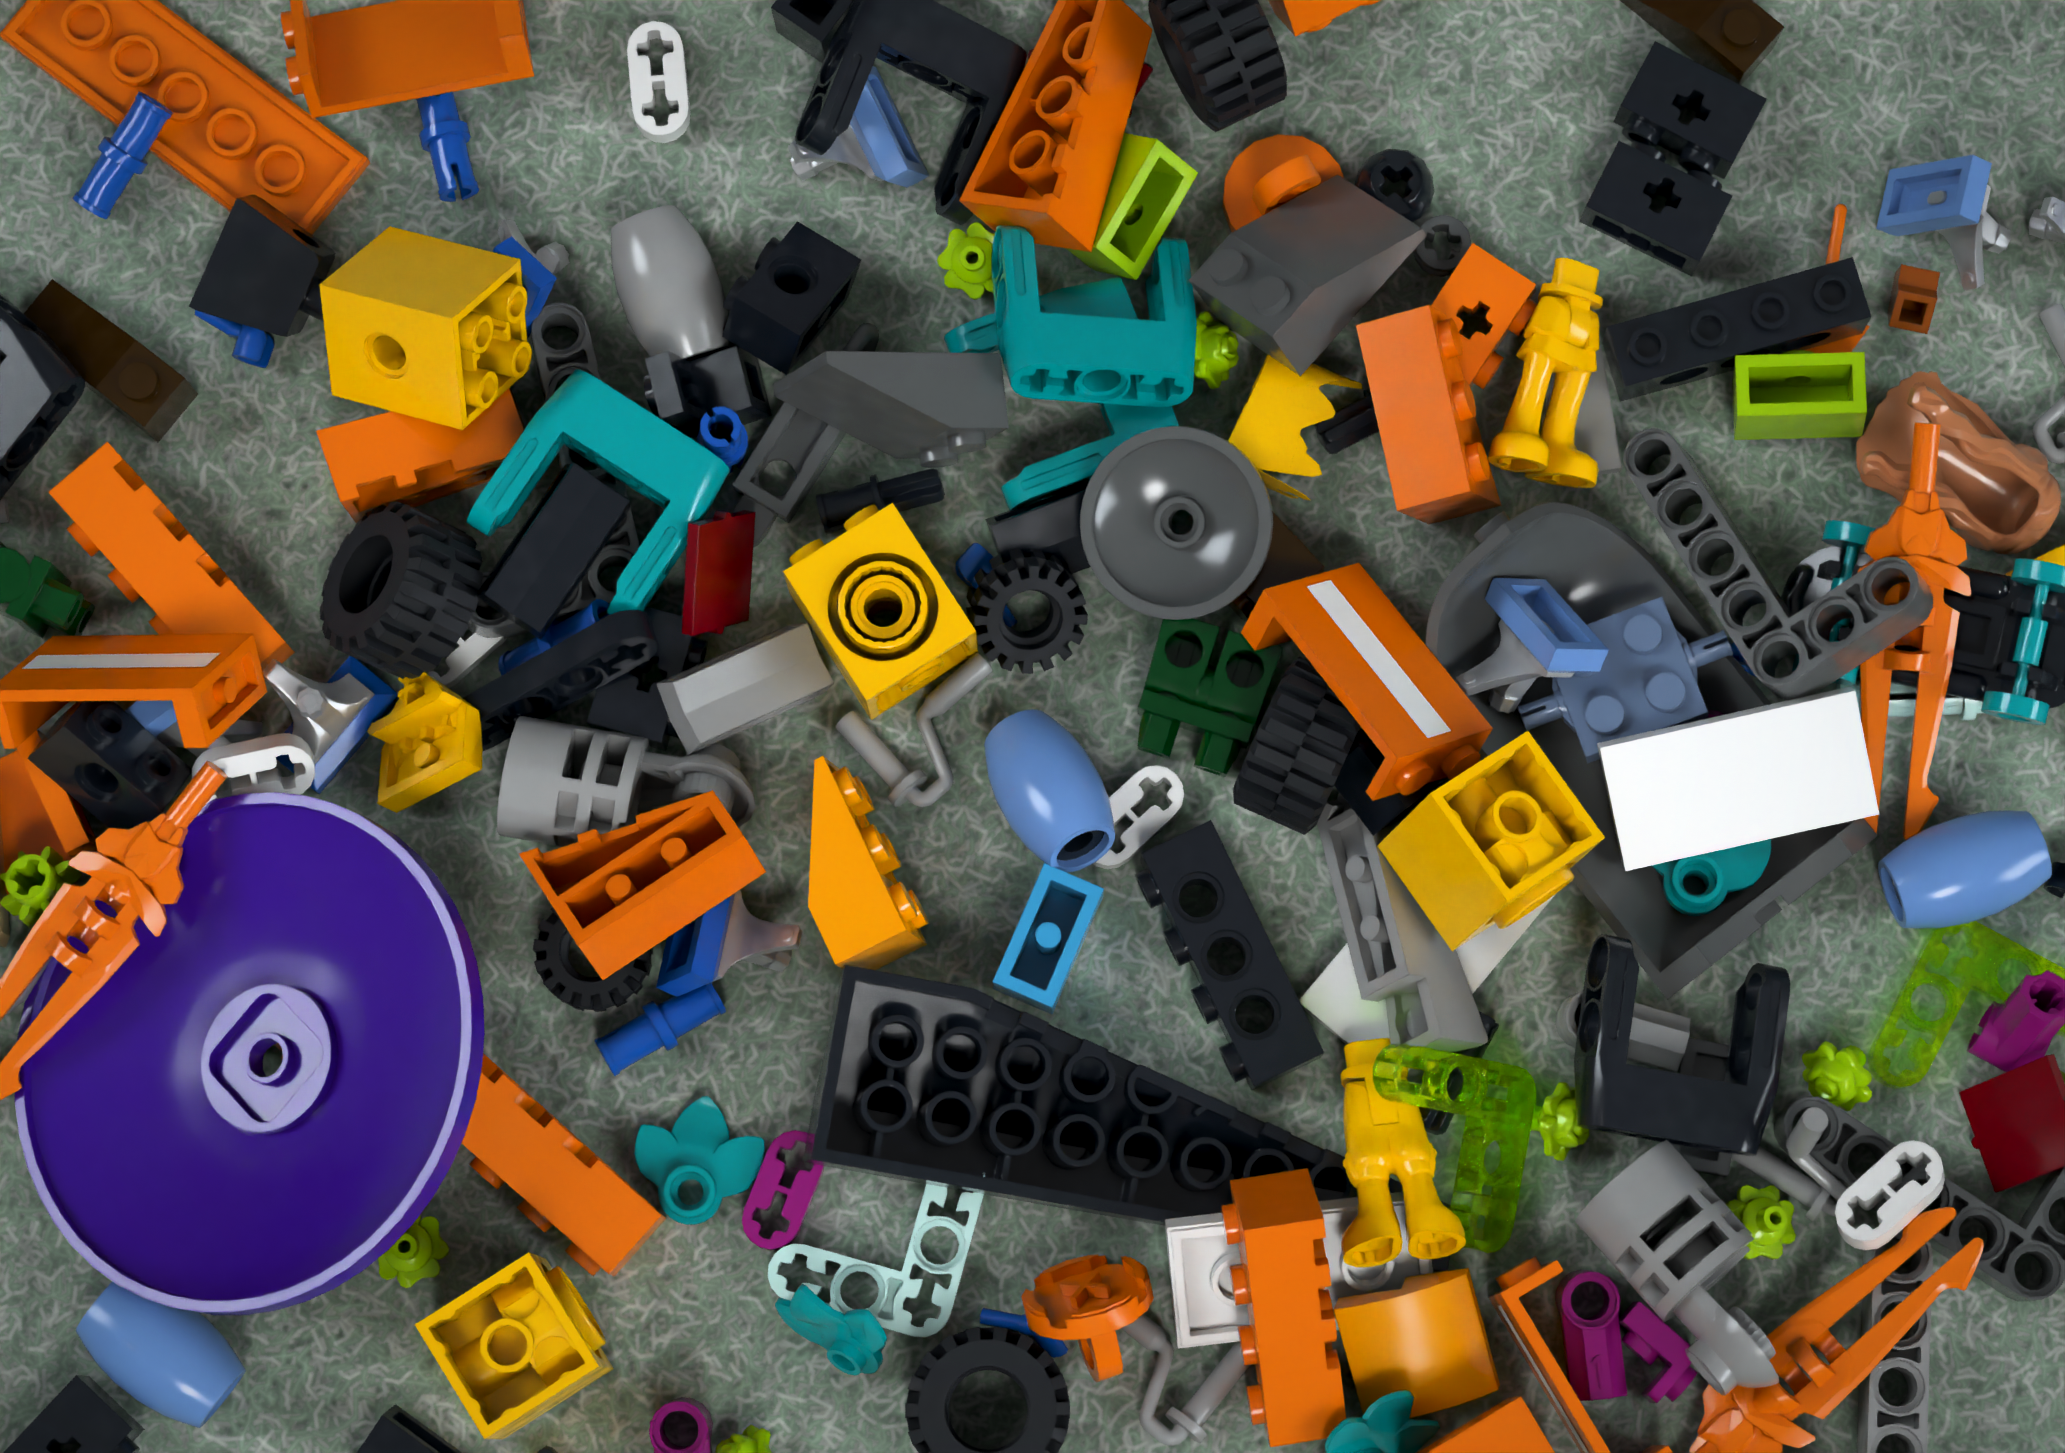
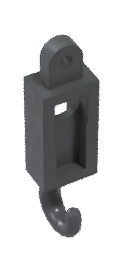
(799, 441)

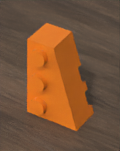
(1426, 416)
(416, 459)
(645, 879)

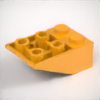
(852, 884)

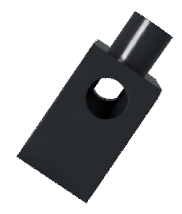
(264, 271)

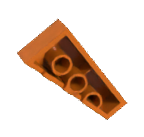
(1063, 126)
(157, 555)
(555, 1175)
(1287, 1304)

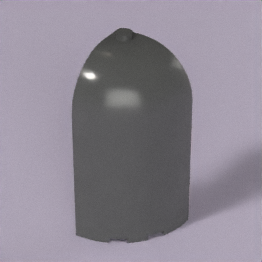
(1600, 575)

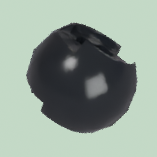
(1398, 165)

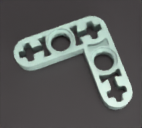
(893, 1284)

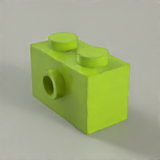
(1138, 207)
(1799, 395)

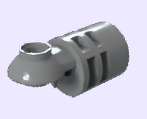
(585, 779)
(1684, 1263)

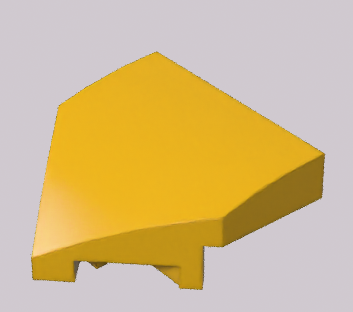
(428, 744)

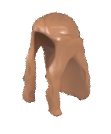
(1985, 483)

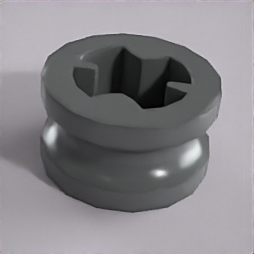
(1456, 233)

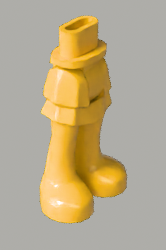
(1564, 342)

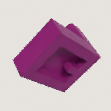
(1653, 1339)

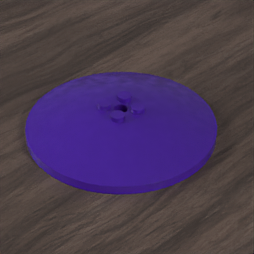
(153, 1101)

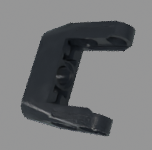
(932, 47)
(35, 391)
(1669, 1104)

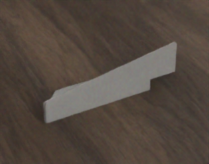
(1394, 942)

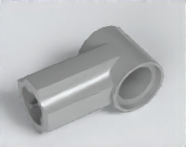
(1655, 1035)

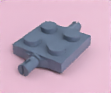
(1642, 684)

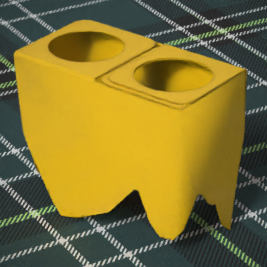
(1277, 413)

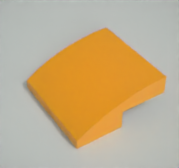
(1419, 1341)

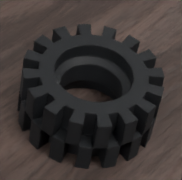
(1039, 643)
(576, 989)

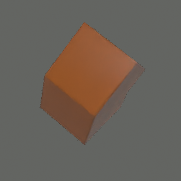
(1913, 298)

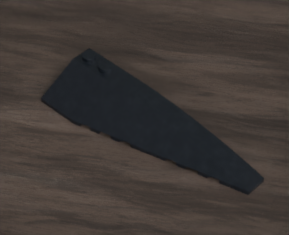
(959, 1086)

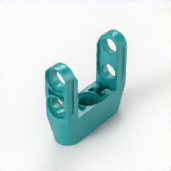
(1095, 355)
(628, 446)
(1077, 465)

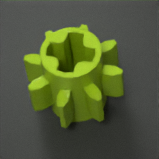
(34, 883)

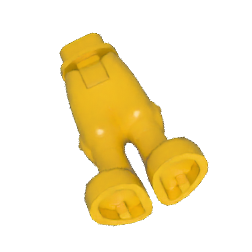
(1385, 1141)

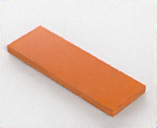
(227, 123)

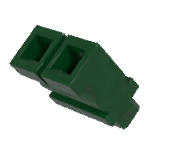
(40, 596)
(1201, 697)

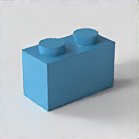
(1048, 938)

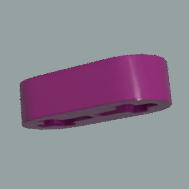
(768, 1184)

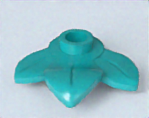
(1721, 872)
(698, 1151)
(851, 1339)
(1383, 1428)

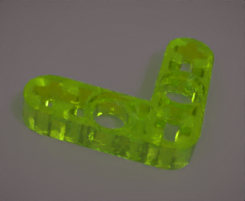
(1975, 973)
(1486, 1122)

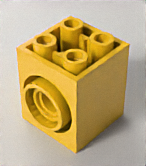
(425, 327)
(874, 570)
(1491, 842)
(516, 1345)

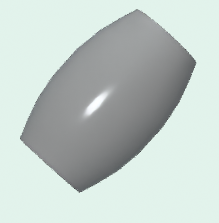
(668, 284)

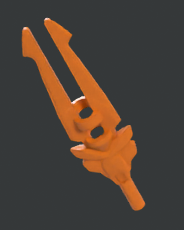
(1924, 539)
(135, 876)
(1764, 1416)

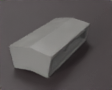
(744, 687)

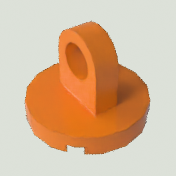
(1272, 175)
(1088, 1303)

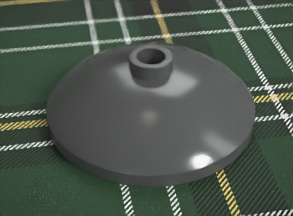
(1131, 530)

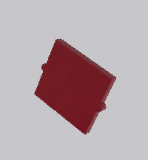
(718, 572)
(2019, 1122)

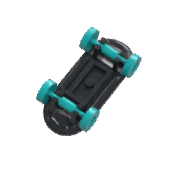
(2007, 630)

